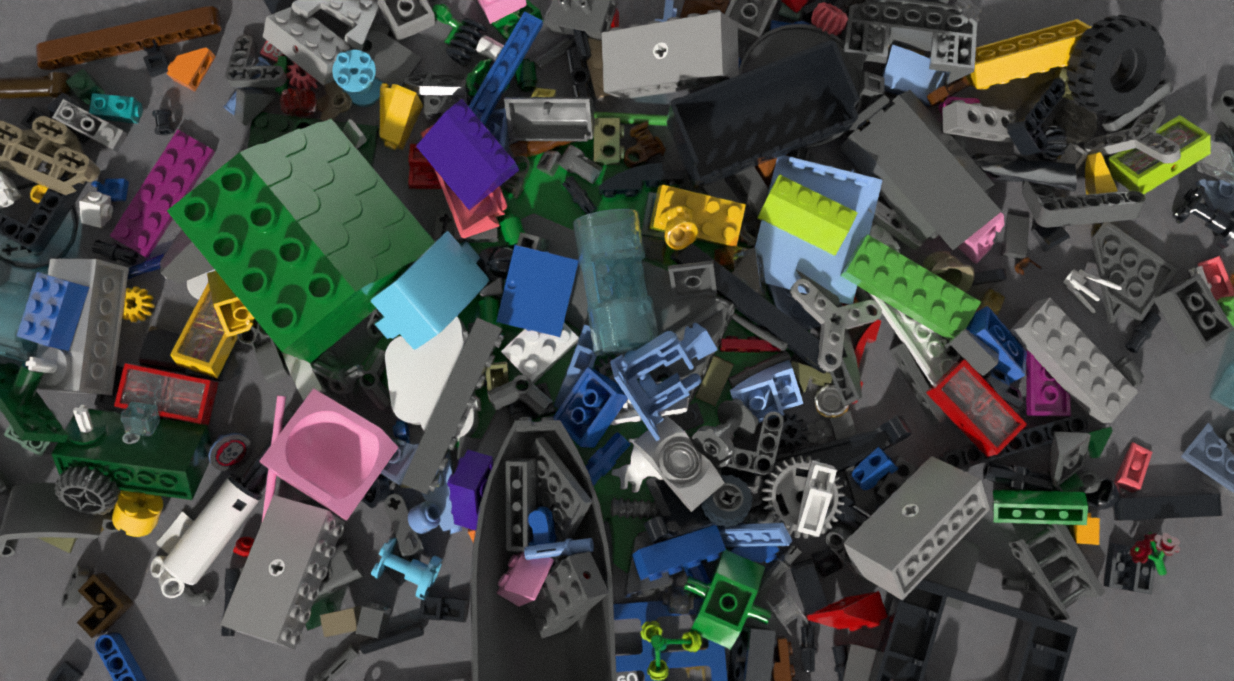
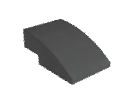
(956, 569)

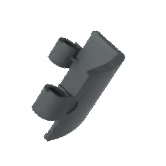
(37, 513)

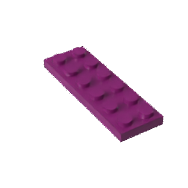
(165, 185)

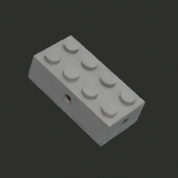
(305, 42)

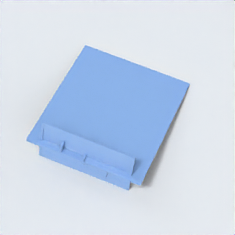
(786, 253)

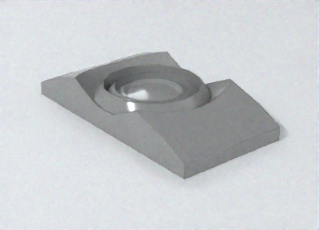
(680, 463)

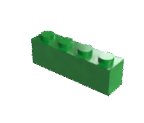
(1039, 507)

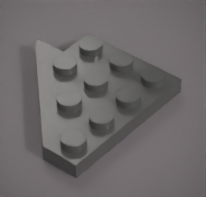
(1133, 268)
(558, 491)

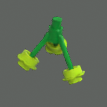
(652, 633)

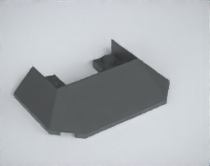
(912, 25)

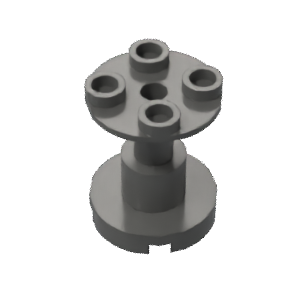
(716, 441)

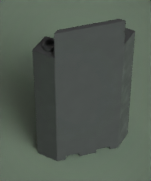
(923, 172)

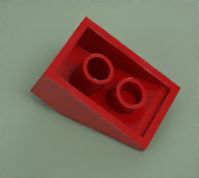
(852, 612)

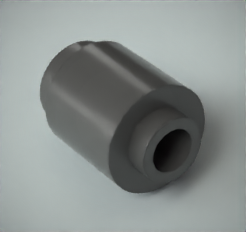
(1129, 371)

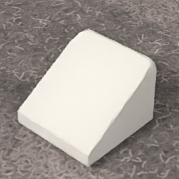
(354, 134)

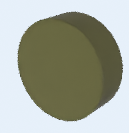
(1061, 73)

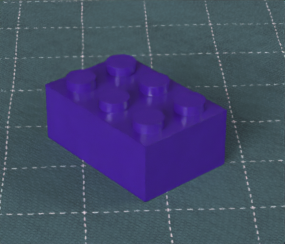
(468, 487)

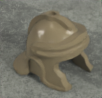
(950, 269)

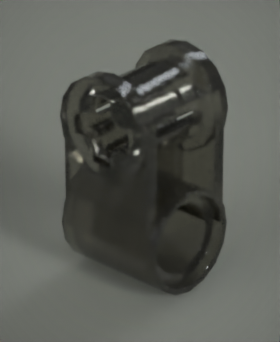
(516, 183)

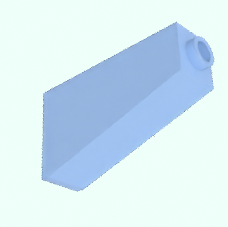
(440, 498)

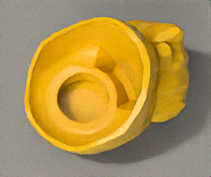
(680, 229)

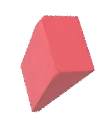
(1133, 468)

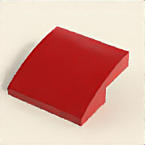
(421, 172)

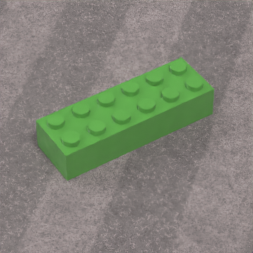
(910, 288)

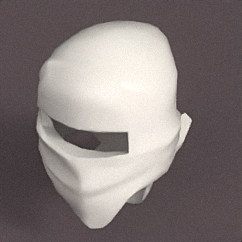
(636, 471)

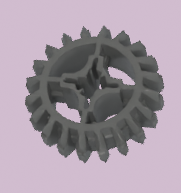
(87, 490)

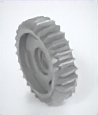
(789, 485)

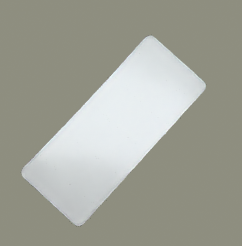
(175, 532)

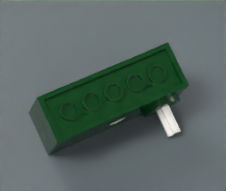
(159, 464)

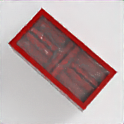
(173, 393)
(976, 408)

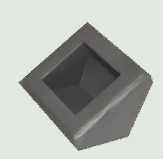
(548, 162)

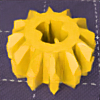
(142, 299)

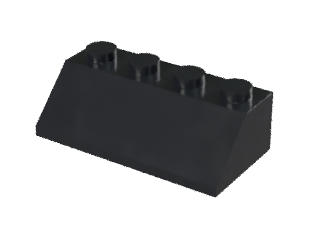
(752, 654)

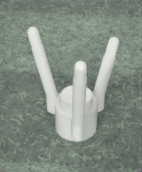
(1076, 281)

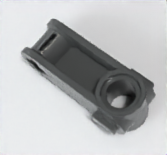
(407, 539)

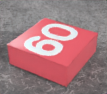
(271, 52)

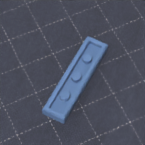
(755, 535)

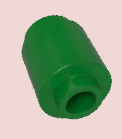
(511, 229)

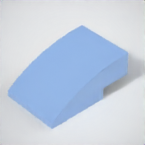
(911, 71)
(769, 391)

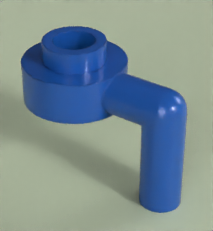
(401, 431)

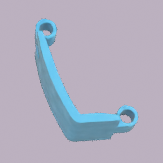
(430, 292)

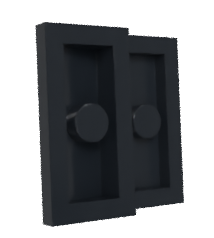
(1126, 574)

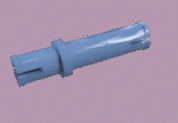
(568, 547)

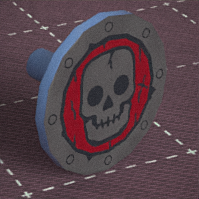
(230, 451)

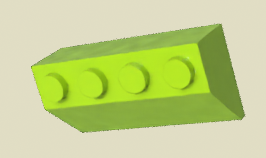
(807, 215)

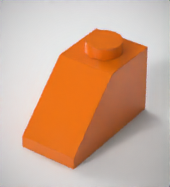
(191, 67)

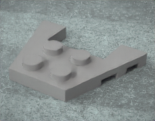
(354, 13)

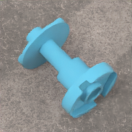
(356, 75)
(414, 571)

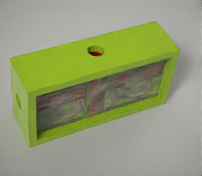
(1143, 172)

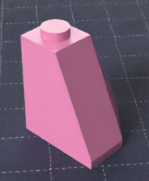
(982, 241)

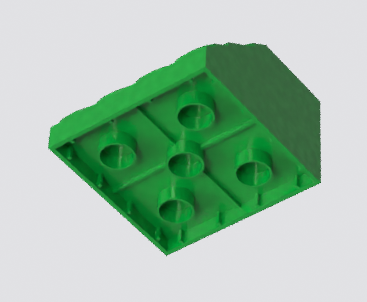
(302, 235)

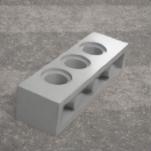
(977, 121)

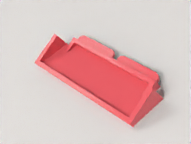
(480, 217)

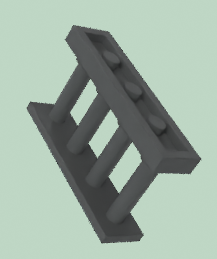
(1076, 566)

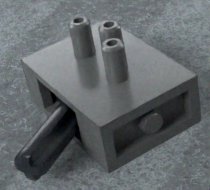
(583, 20)

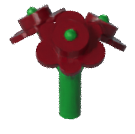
(1165, 543)

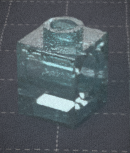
(140, 418)

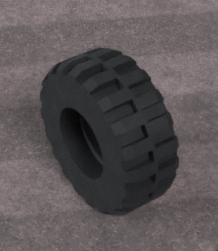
(1094, 58)

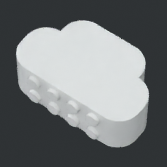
(421, 376)

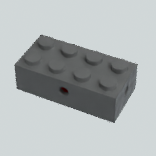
(567, 594)

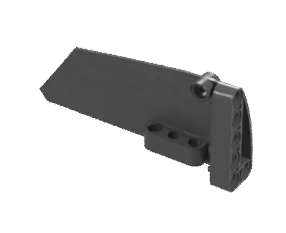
(669, 313)

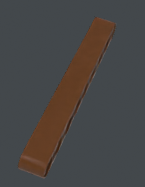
(128, 38)

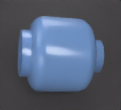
(424, 517)

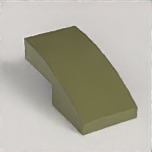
(714, 380)

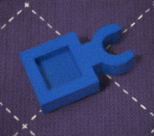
(113, 187)

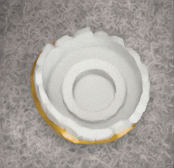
(829, 402)

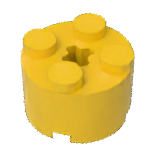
(137, 513)

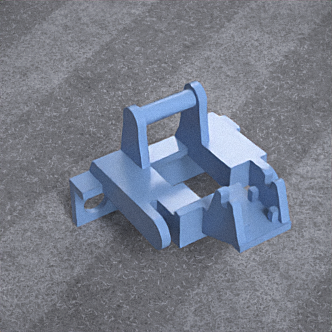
(665, 349)

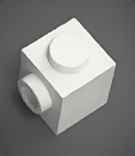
(95, 209)

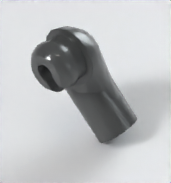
(197, 599)

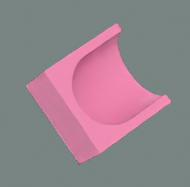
(329, 453)

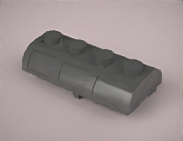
(550, 118)

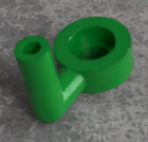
(443, 14)

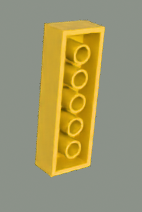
(1025, 54)

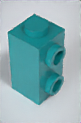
(116, 108)

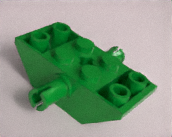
(734, 578)

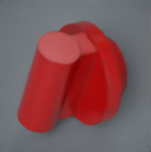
(243, 546)

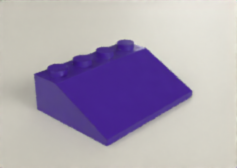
(466, 155)

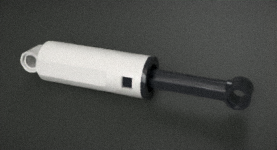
(214, 526)

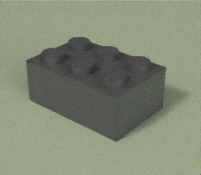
(1193, 314)

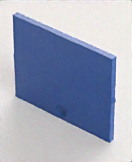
(537, 291)

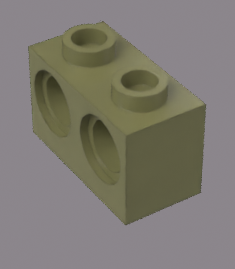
(604, 141)

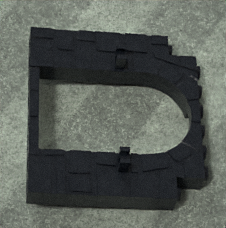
(914, 622)

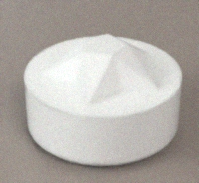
(157, 566)

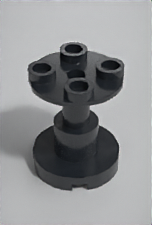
(1216, 219)

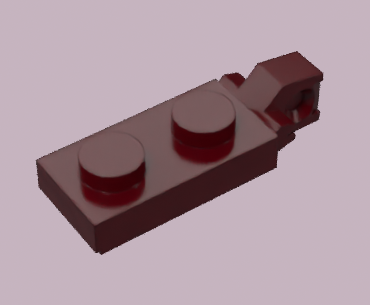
(749, 345)

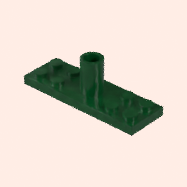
(271, 126)
(25, 407)

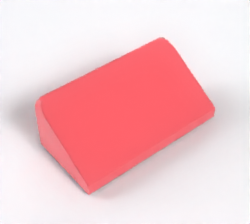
(1218, 277)

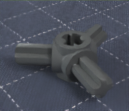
(341, 379)

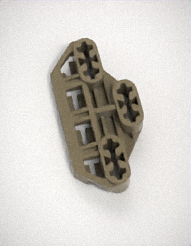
(44, 146)

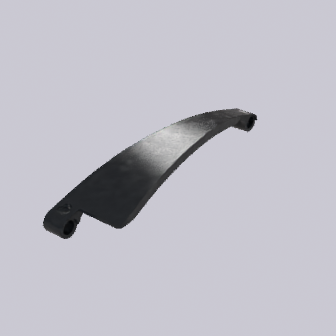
(841, 454)

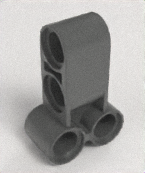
(267, 354)

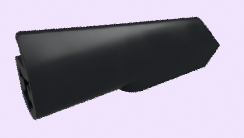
(1018, 169)
(157, 351)

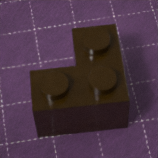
(107, 604)

